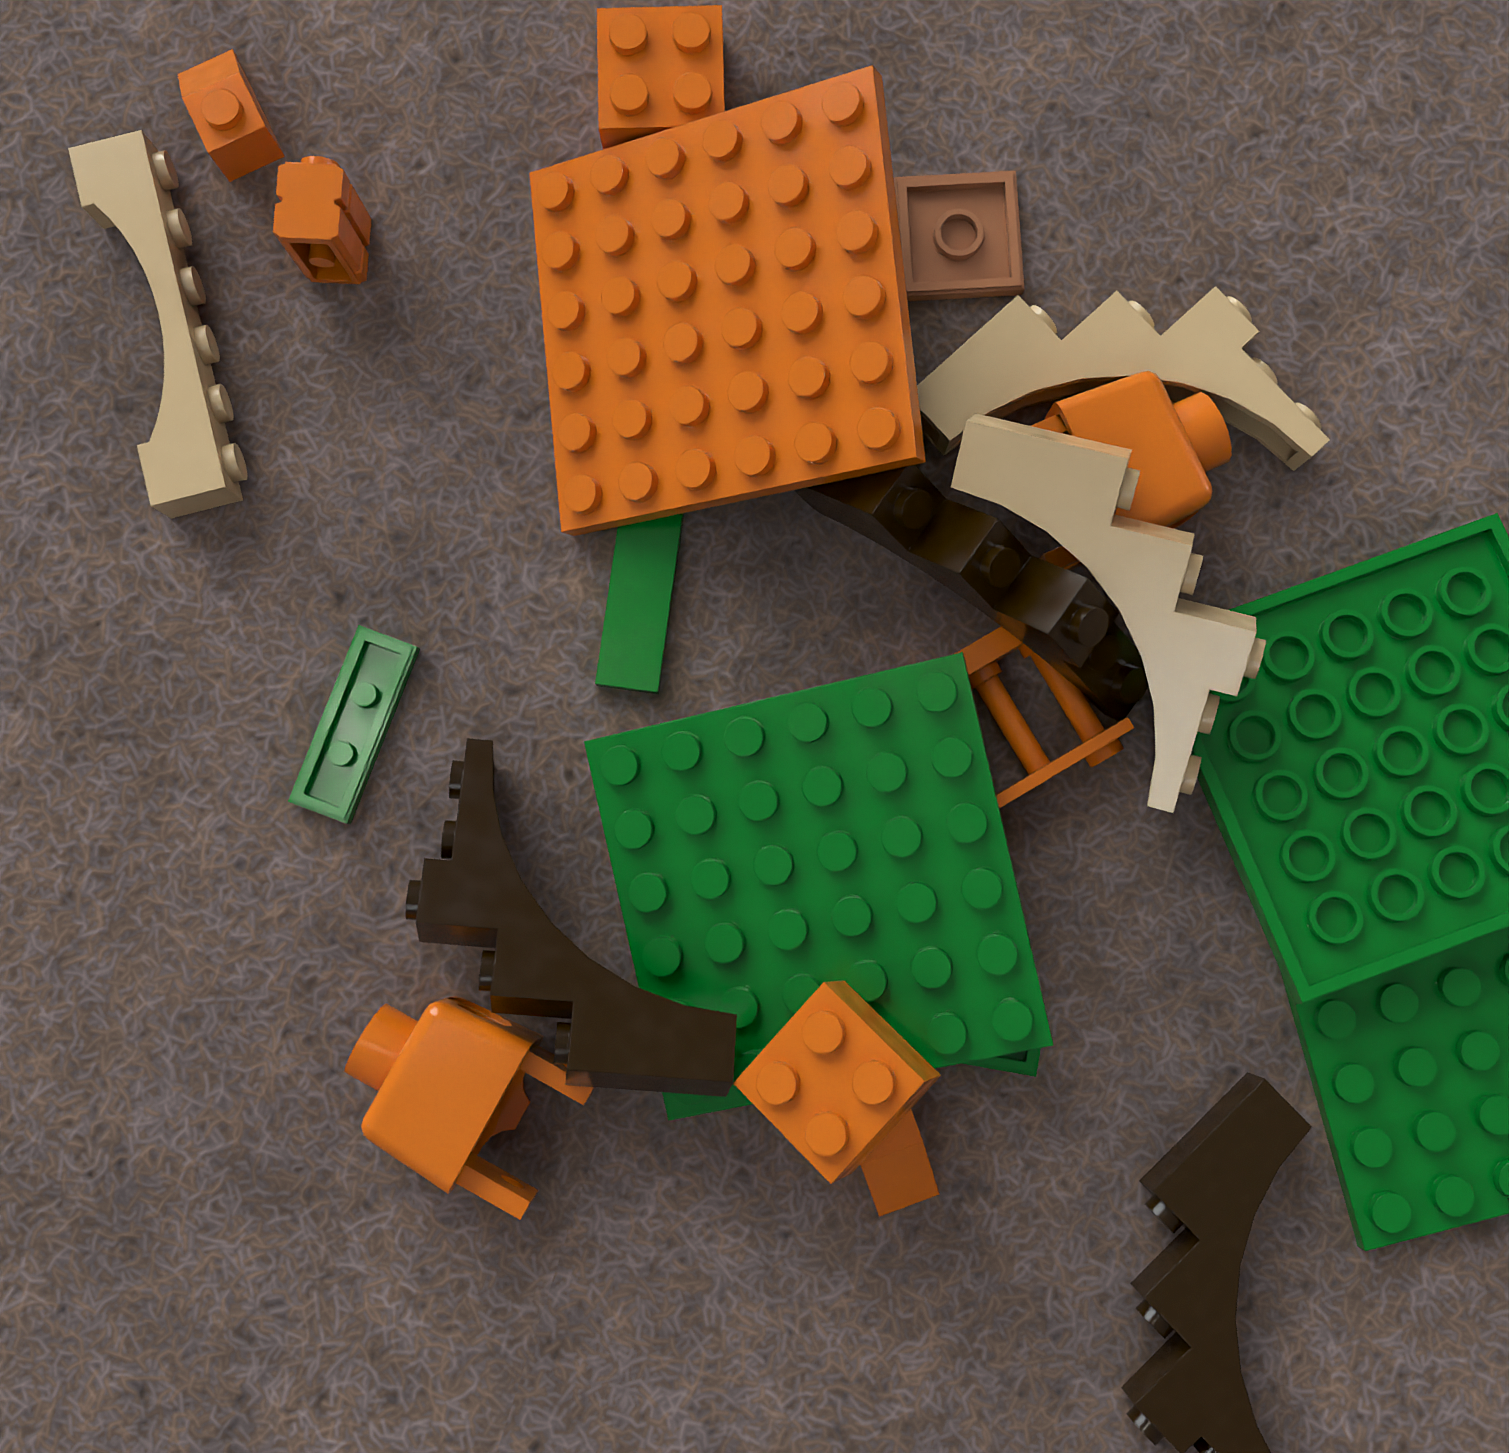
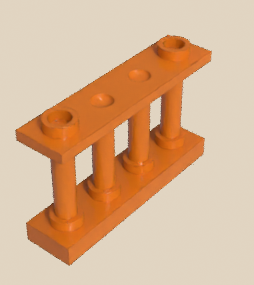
(1096, 743)

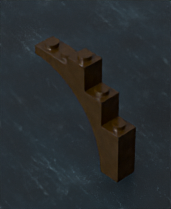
(984, 563)
(616, 1030)
(1212, 1189)

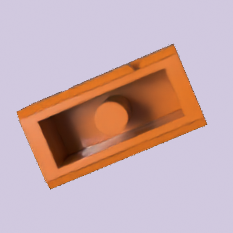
(322, 221)

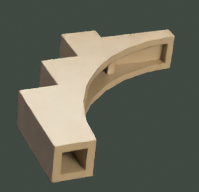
(1024, 363)
(1185, 646)

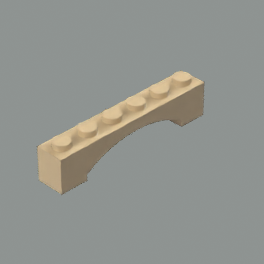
(189, 454)

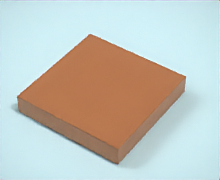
(960, 235)

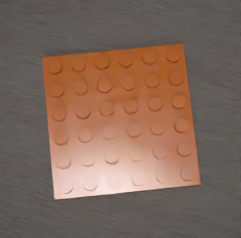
(727, 309)

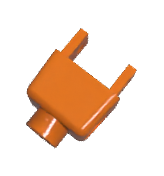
(1167, 441)
(451, 1088)

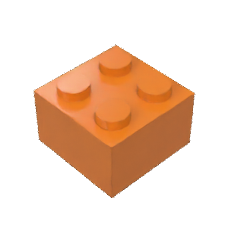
(657, 69)
(836, 1079)

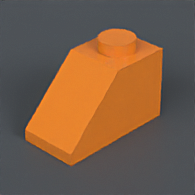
(228, 116)
(899, 1169)

